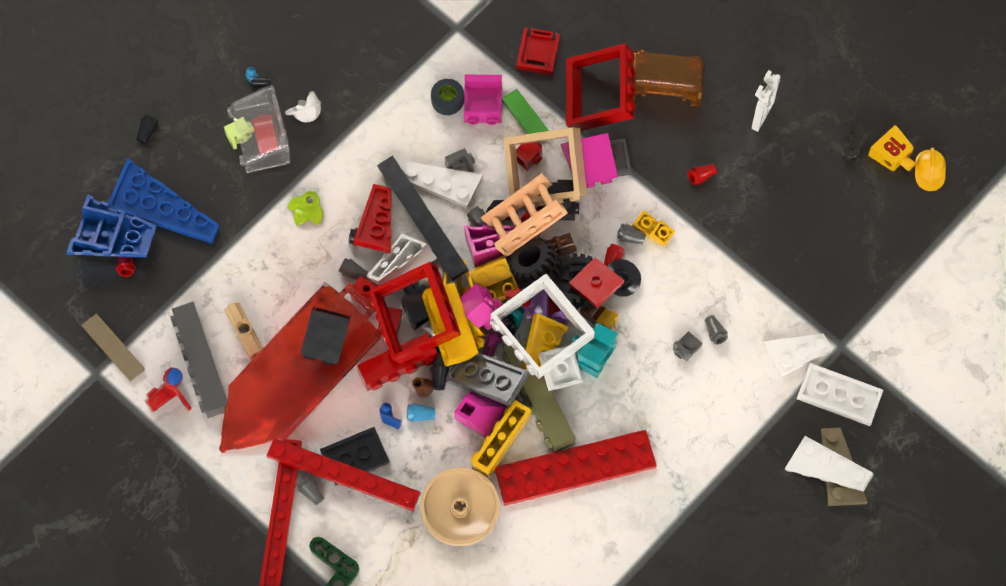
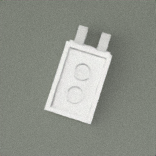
(766, 99)

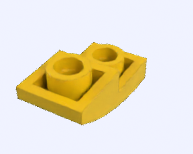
(654, 230)

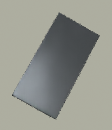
(489, 378)

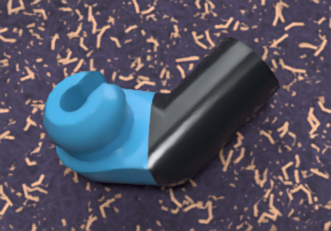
(255, 79)

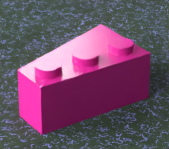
(481, 243)

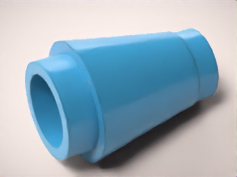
(420, 412)

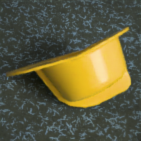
(930, 170)

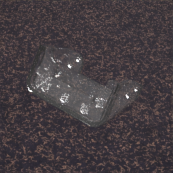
(260, 130)

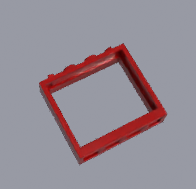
(574, 88)
(440, 295)

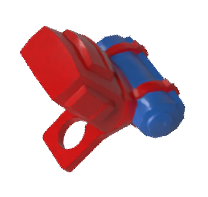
(166, 391)

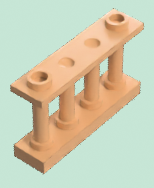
(531, 227)

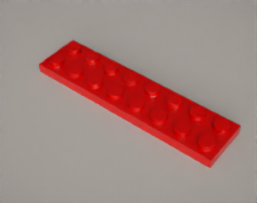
(575, 467)

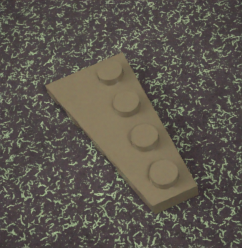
(837, 494)

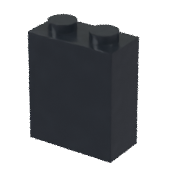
(325, 335)

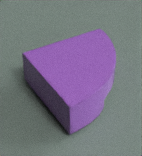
(559, 317)

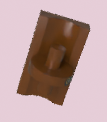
(563, 244)

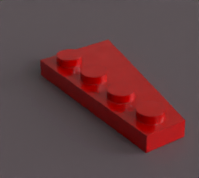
(375, 224)

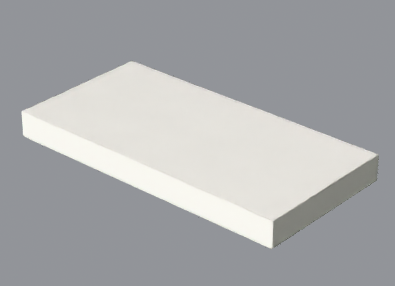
(840, 394)

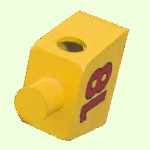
(893, 150)

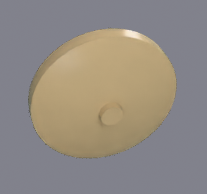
(460, 506)

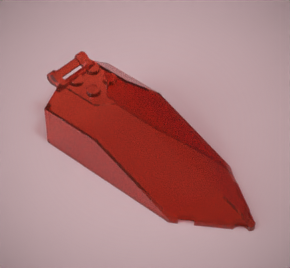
(285, 387)

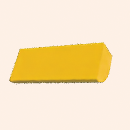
(461, 347)

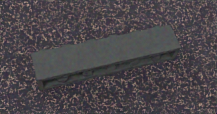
(200, 359)

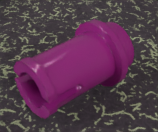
(491, 344)

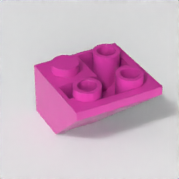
(479, 413)

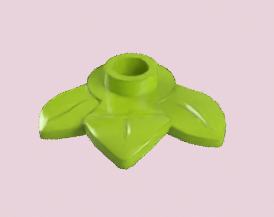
(304, 211)

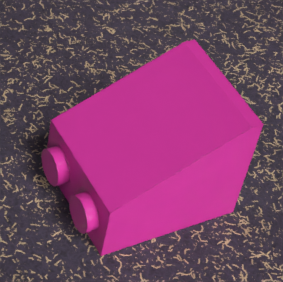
(597, 158)

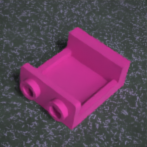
(482, 99)

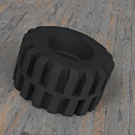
(534, 261)

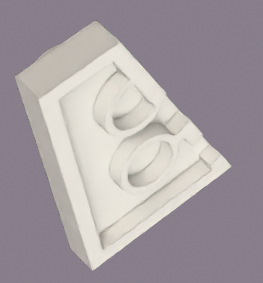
(796, 352)

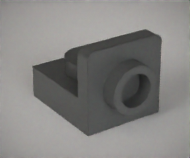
(457, 159)
(686, 346)

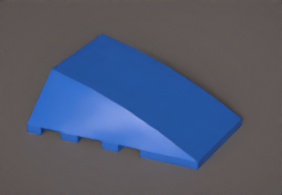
(110, 232)

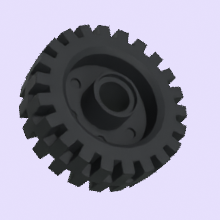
(570, 268)

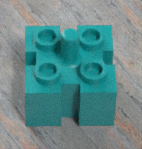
(596, 352)

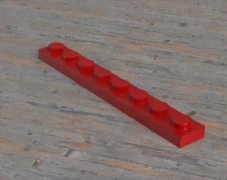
(343, 474)
(279, 523)

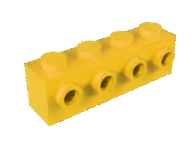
(501, 439)

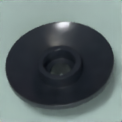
(629, 274)

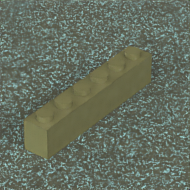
(543, 405)

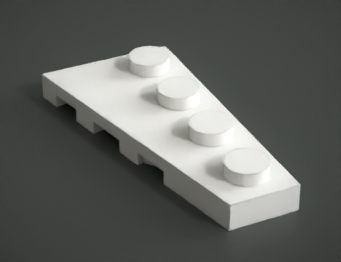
(443, 182)
(822, 463)

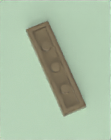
(113, 347)

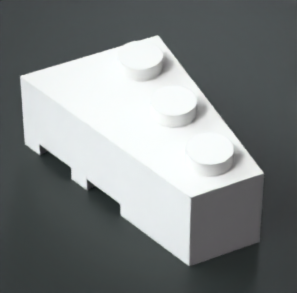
(404, 256)

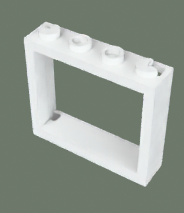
(565, 306)

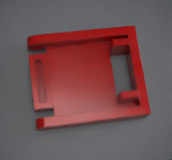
(539, 49)

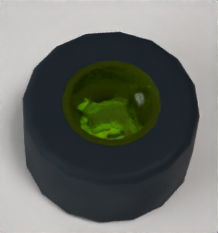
(449, 90)

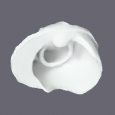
(306, 110)

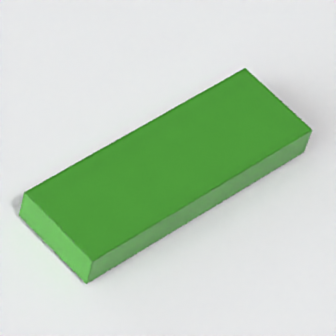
(523, 113)

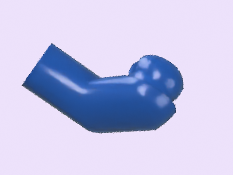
(387, 416)

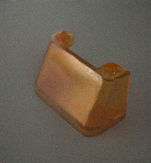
(669, 75)

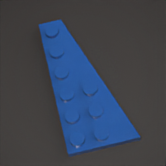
(156, 203)

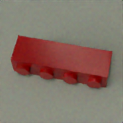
(383, 369)

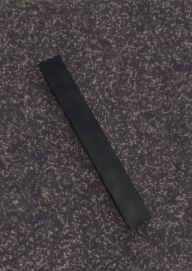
(422, 218)

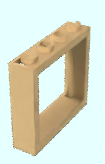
(576, 156)

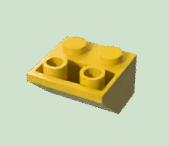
(495, 277)

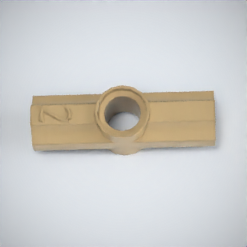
(239, 321)

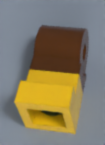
(600, 315)

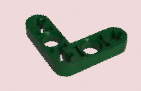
(341, 573)

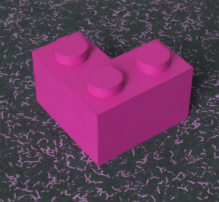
(479, 305)

